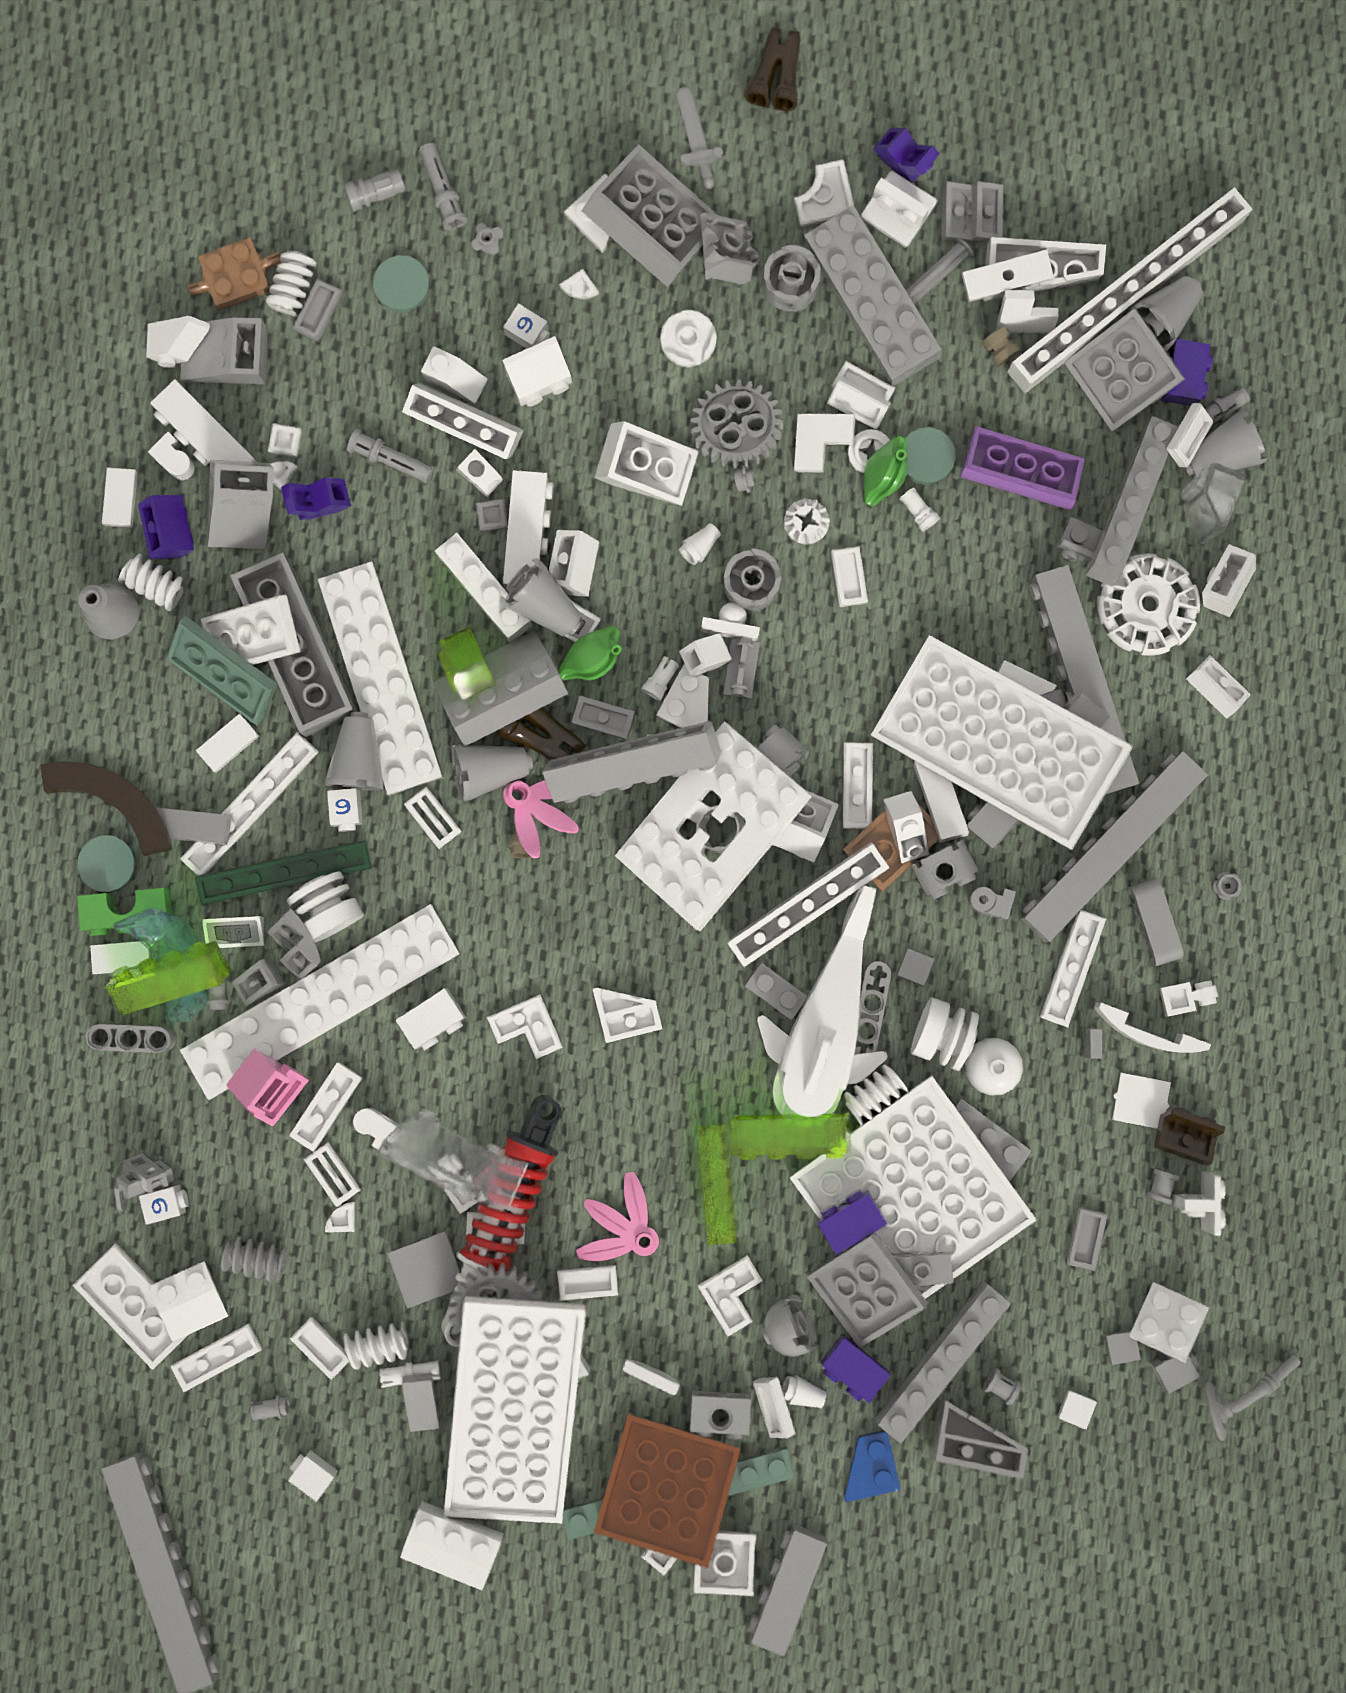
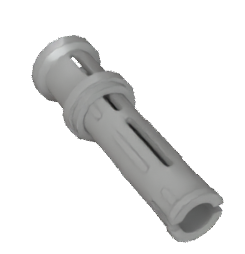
(446, 198)
(377, 451)

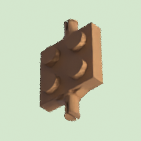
(234, 273)

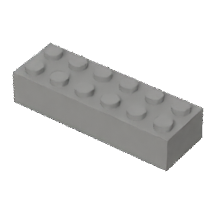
(872, 296)
(308, 678)

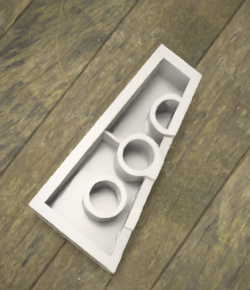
(1069, 261)

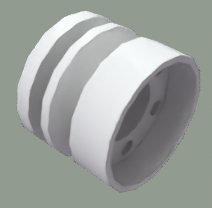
(325, 906)
(945, 1034)

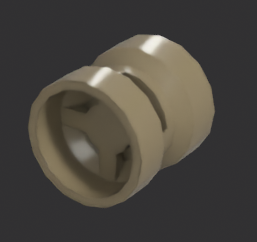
(1002, 347)

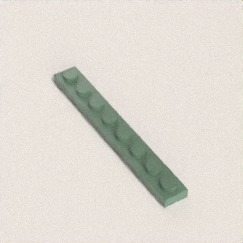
(749, 1475)

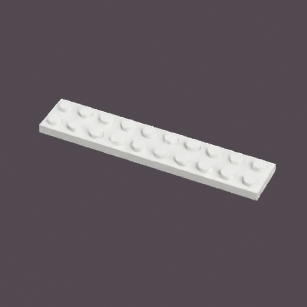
(323, 999)

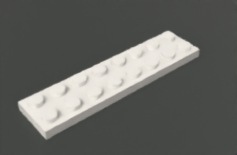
(380, 676)

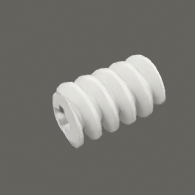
(289, 281)
(152, 582)
(874, 1094)
(377, 1346)

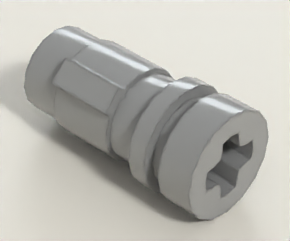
(374, 189)

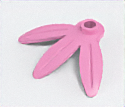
(532, 805)
(629, 1231)

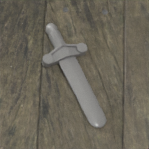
(700, 155)

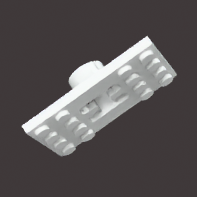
(678, 867)

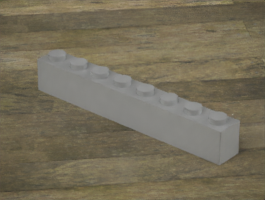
(1077, 654)
(1113, 847)
(161, 1573)

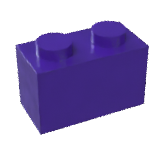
(1193, 362)
(166, 526)
(851, 1220)
(855, 1369)

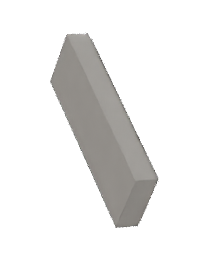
(196, 826)

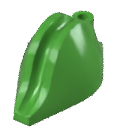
(885, 471)
(591, 655)

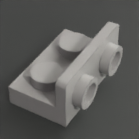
(1079, 541)

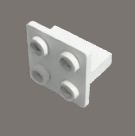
(898, 208)
(1205, 1205)

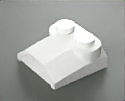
(730, 1566)

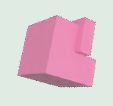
(266, 1086)

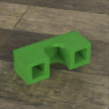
(99, 913)

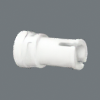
(924, 515)
(656, 685)

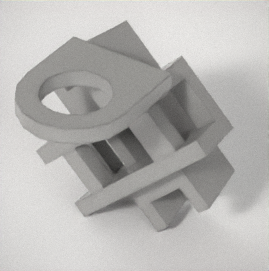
(140, 1178)

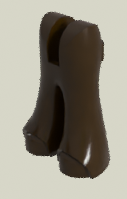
(775, 54)
(547, 747)

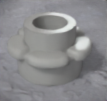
(744, 479)
(1234, 882)

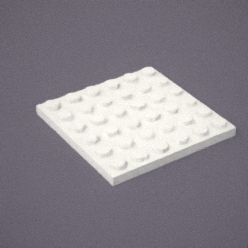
(927, 1180)

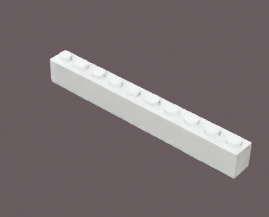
(1129, 289)

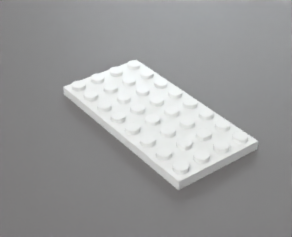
(1001, 742)
(514, 1409)

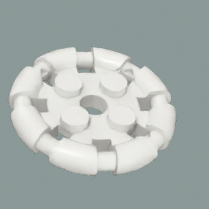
(1149, 621)

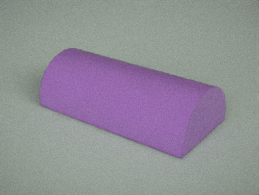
(1023, 468)

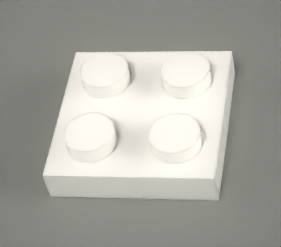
(1169, 1322)

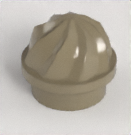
(516, 848)

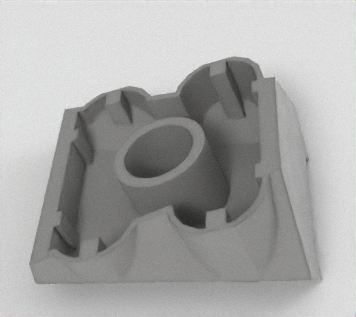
(727, 249)

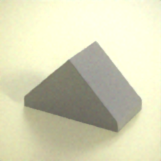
(257, 981)

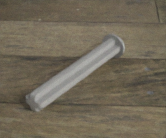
(939, 270)

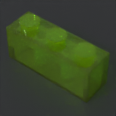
(464, 663)

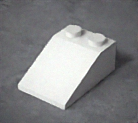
(646, 463)

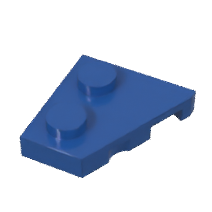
(872, 1468)

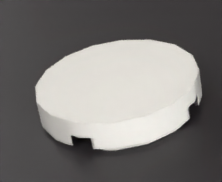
(690, 346)

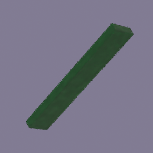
(282, 872)

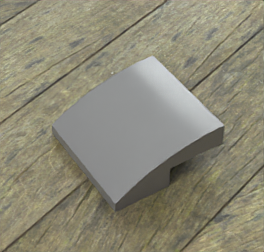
(972, 211)
(297, 942)
(425, 1269)

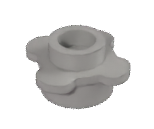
(487, 246)

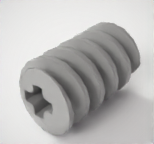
(254, 1260)

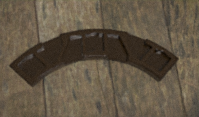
(114, 790)

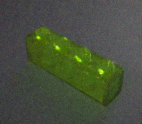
(168, 977)
(790, 1135)
(716, 1183)

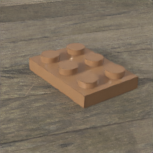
(880, 835)

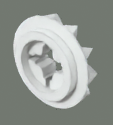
(862, 442)
(794, 525)

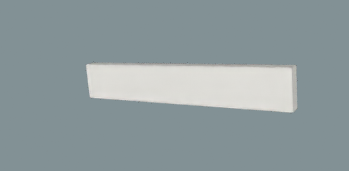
(254, 801)

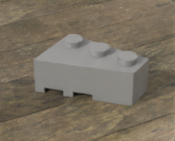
(973, 1444)

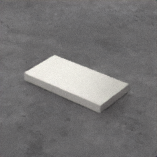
(256, 630)
(122, 1297)

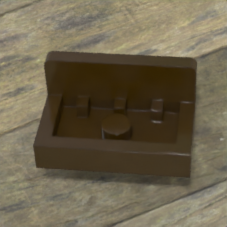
(1188, 1135)

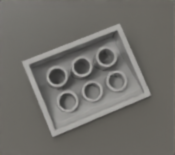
(649, 215)
(523, 683)

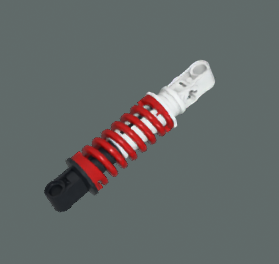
(502, 1222)

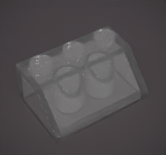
(1211, 500)

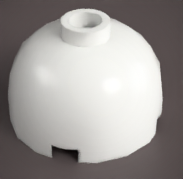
(994, 1066)

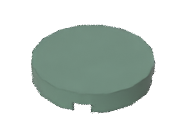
(401, 283)
(929, 455)
(106, 863)

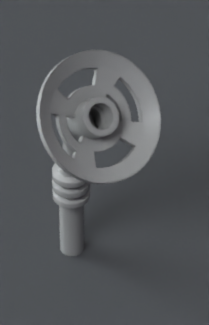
(1224, 1409)

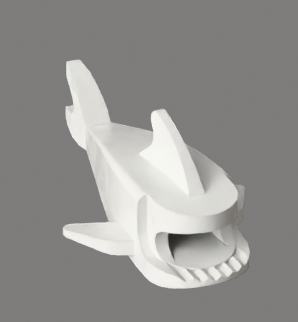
(820, 1050)

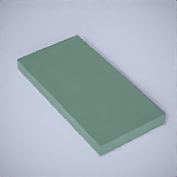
(221, 670)

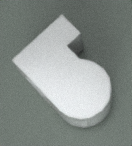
(174, 461)
(479, 473)
(374, 1123)

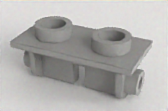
(741, 667)

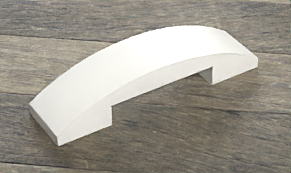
(1117, 1018)

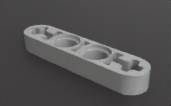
(873, 1017)

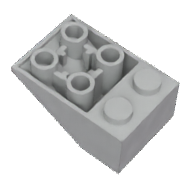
(230, 353)
(239, 504)

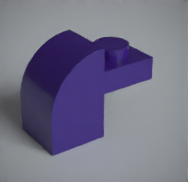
(904, 155)
(316, 499)

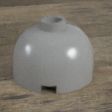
(789, 1332)

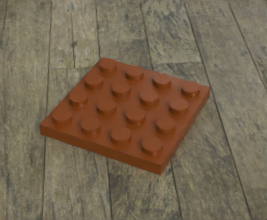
(667, 1491)

